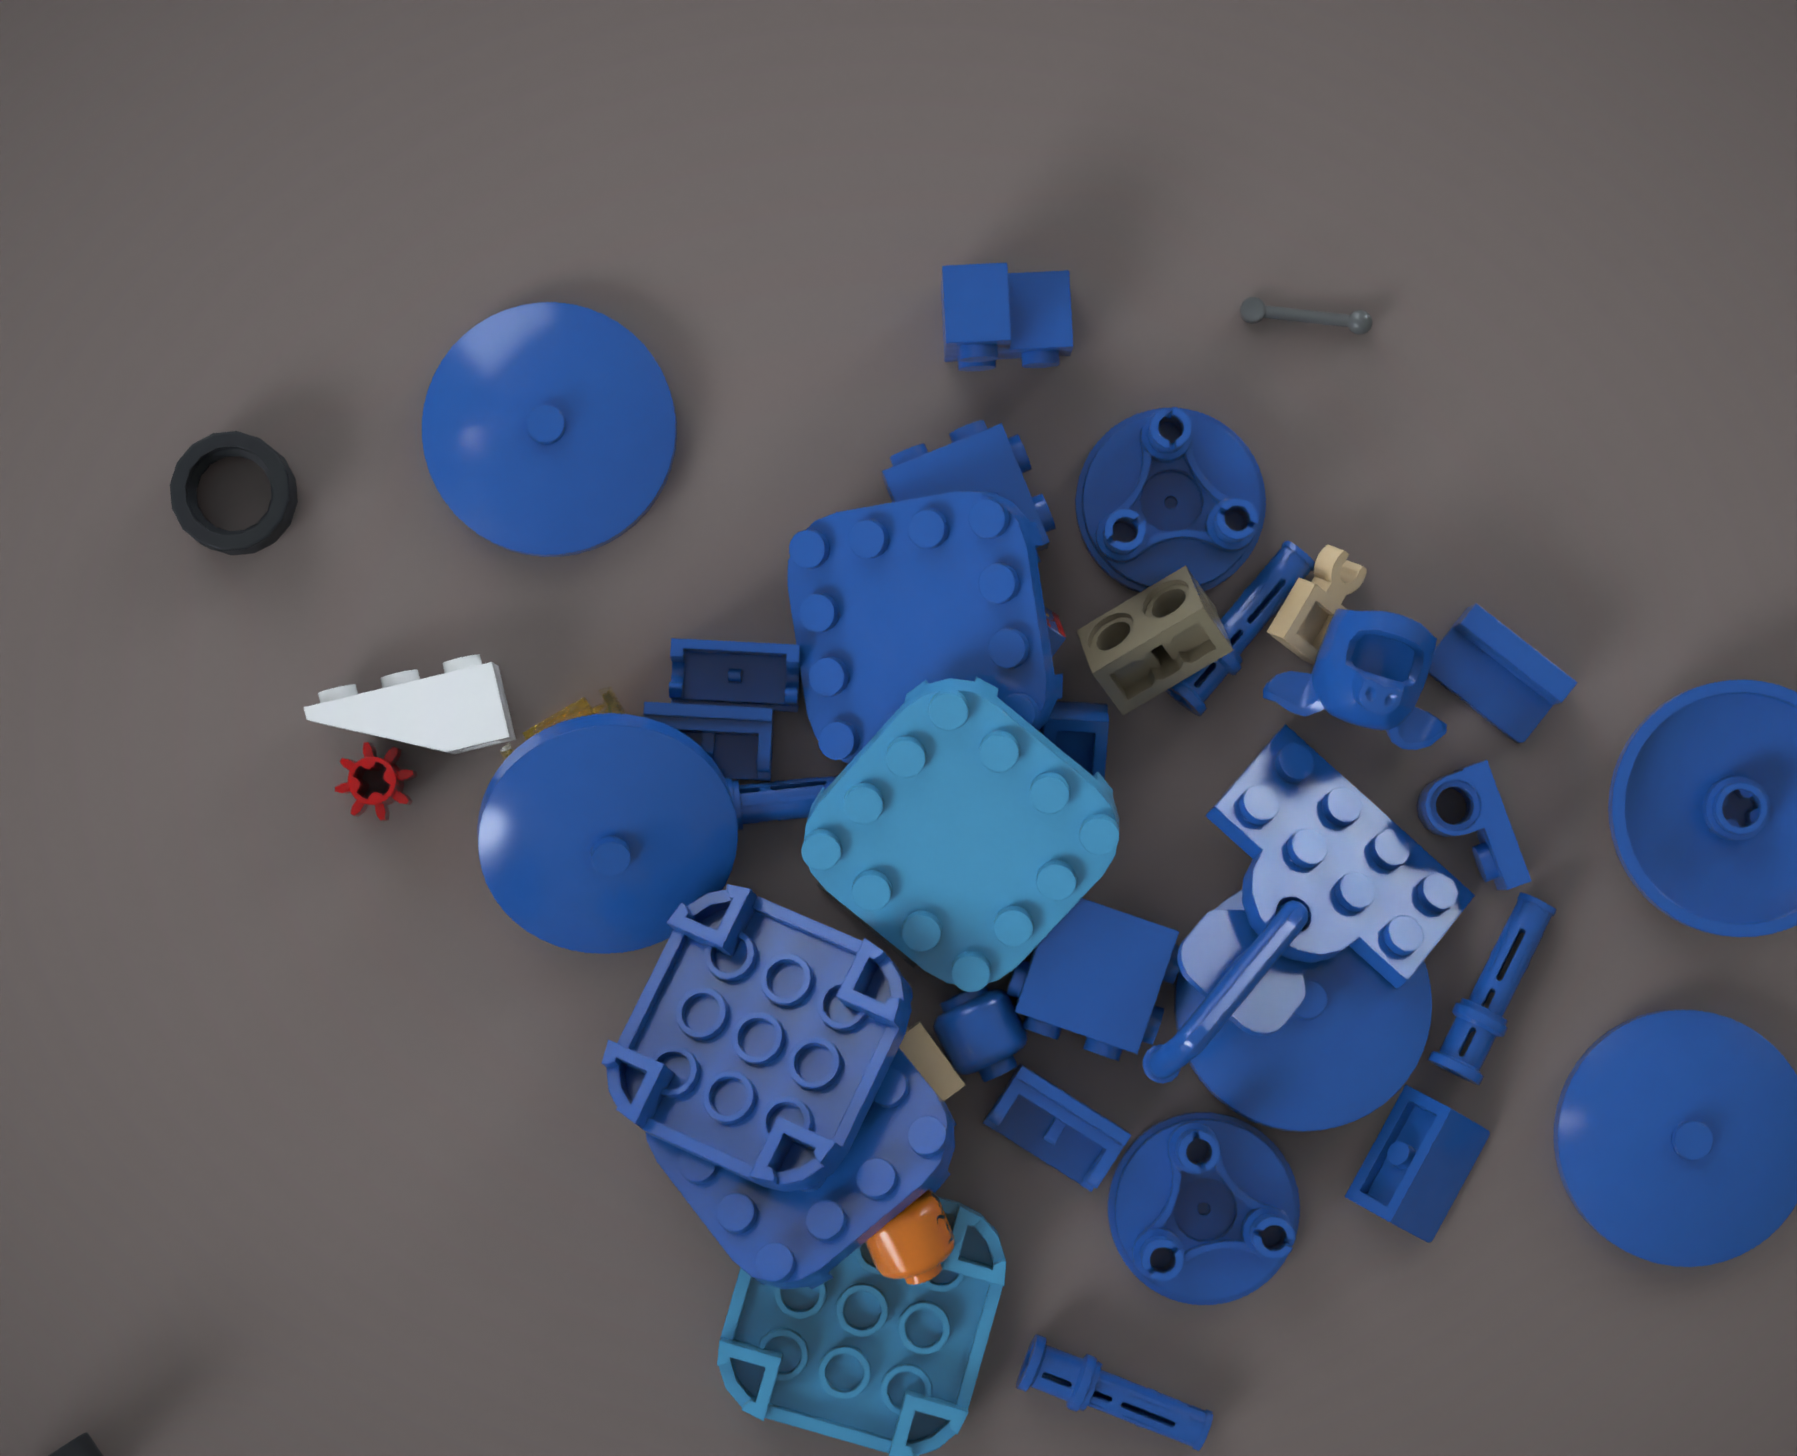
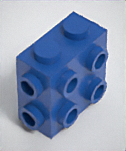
(974, 461)
(1097, 979)

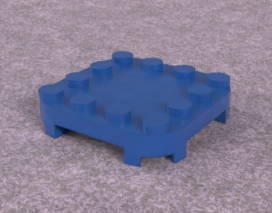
(915, 598)
(759, 1040)
(803, 1235)

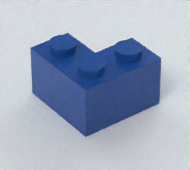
(1005, 316)

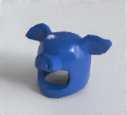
(1367, 676)

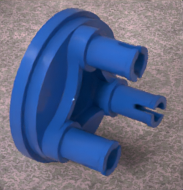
(1169, 496)
(1203, 1208)

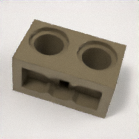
(1154, 640)

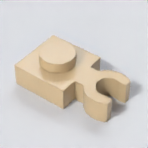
(1311, 605)

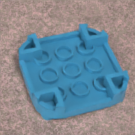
(961, 833)
(867, 1350)

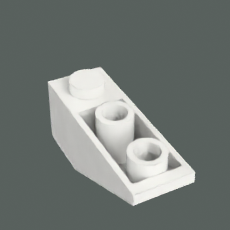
(440, 712)

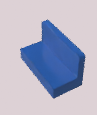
(1498, 673)
(1418, 1164)

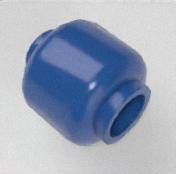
(980, 1032)

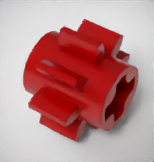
(358, 787)

